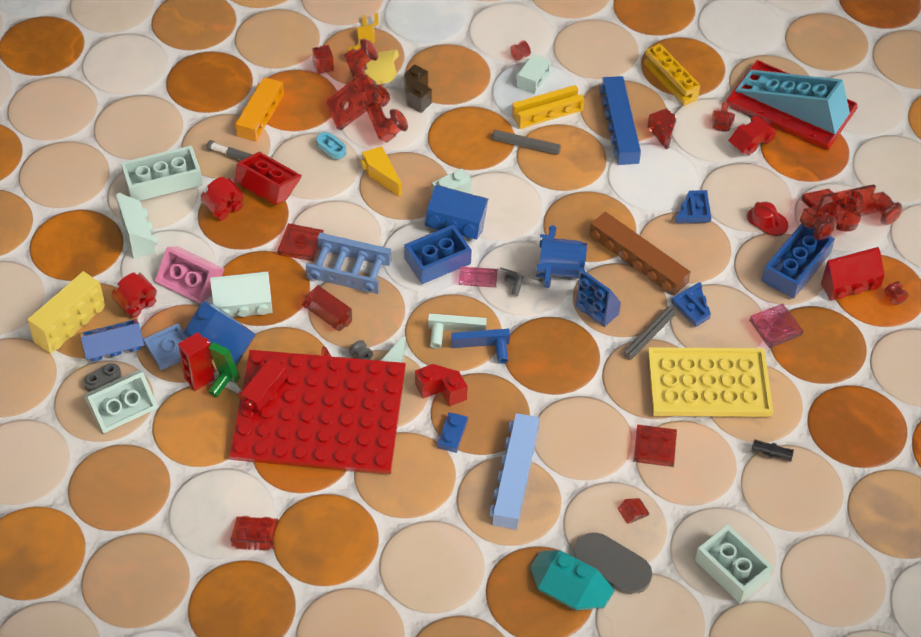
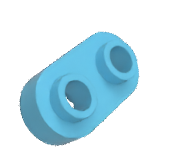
(333, 146)

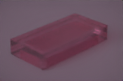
(478, 276)

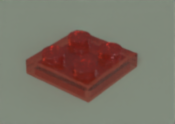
(655, 445)

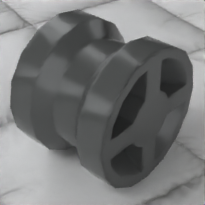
(360, 351)

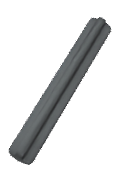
(526, 142)
(638, 344)

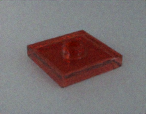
(299, 242)

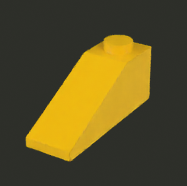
(381, 170)

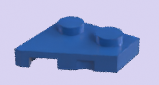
(695, 208)
(693, 304)

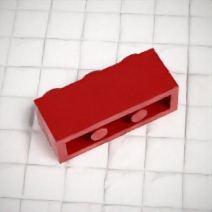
(196, 361)

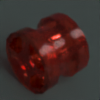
(520, 50)
(896, 293)

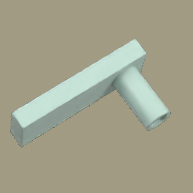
(440, 323)

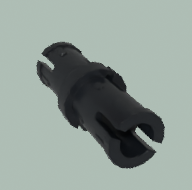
(772, 450)

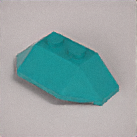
(570, 581)

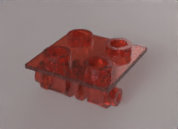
(254, 530)

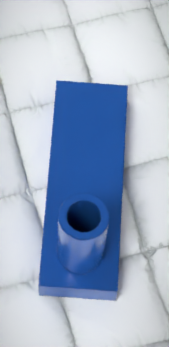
(495, 337)

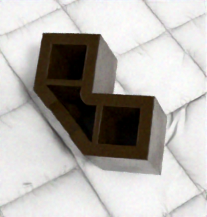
(416, 88)

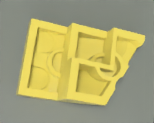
(383, 69)

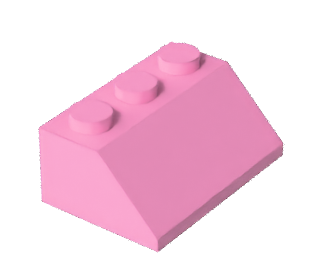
(187, 273)

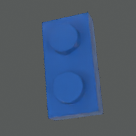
(452, 432)

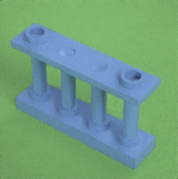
(353, 249)

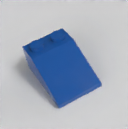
(221, 329)

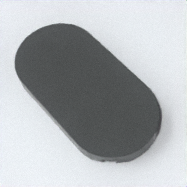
(616, 563)

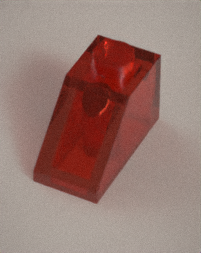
(662, 126)

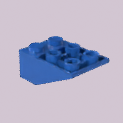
(596, 299)

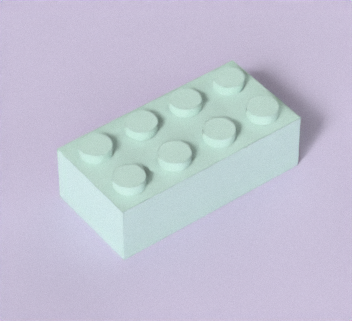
(162, 173)

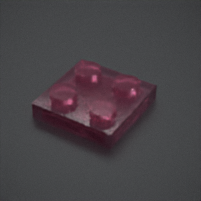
(776, 325)

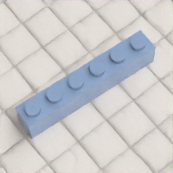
(516, 470)

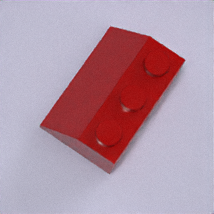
(266, 177)
(853, 274)

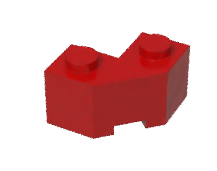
(749, 136)
(438, 379)

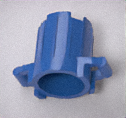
(560, 257)

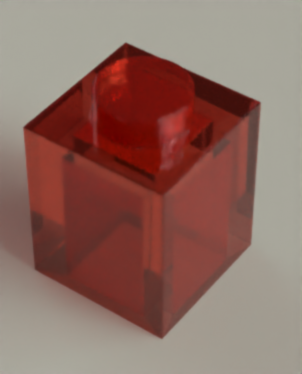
(323, 59)

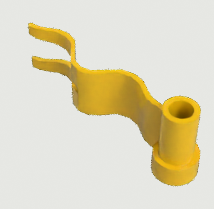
(366, 31)

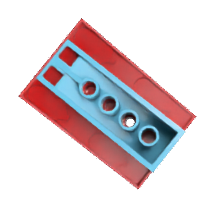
(795, 103)

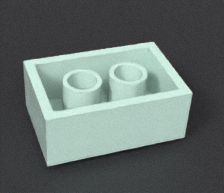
(734, 564)

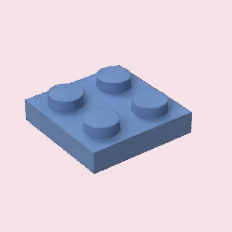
(164, 346)

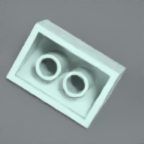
(136, 226)
(242, 294)
(121, 401)

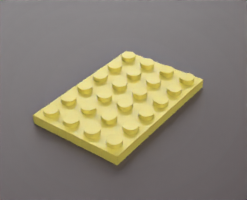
(709, 382)

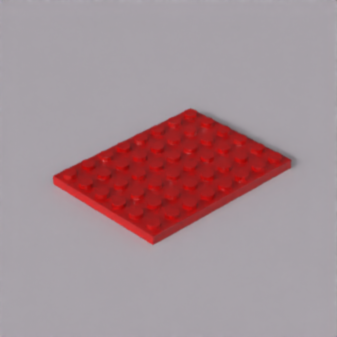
(323, 414)

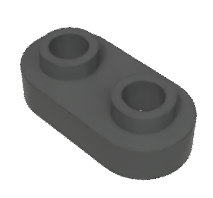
(102, 376)

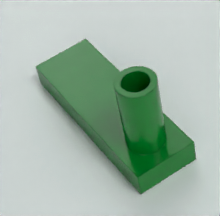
(225, 366)

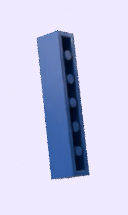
(620, 120)

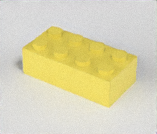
(66, 312)

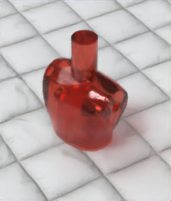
(722, 119)

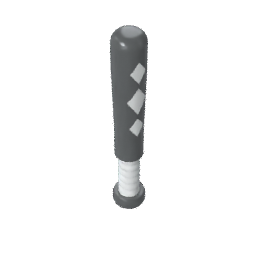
(231, 152)

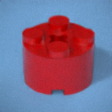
(222, 197)
(134, 294)

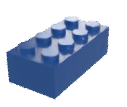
(797, 261)

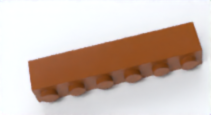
(639, 253)

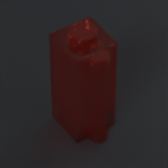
(328, 308)

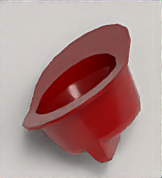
(765, 217)

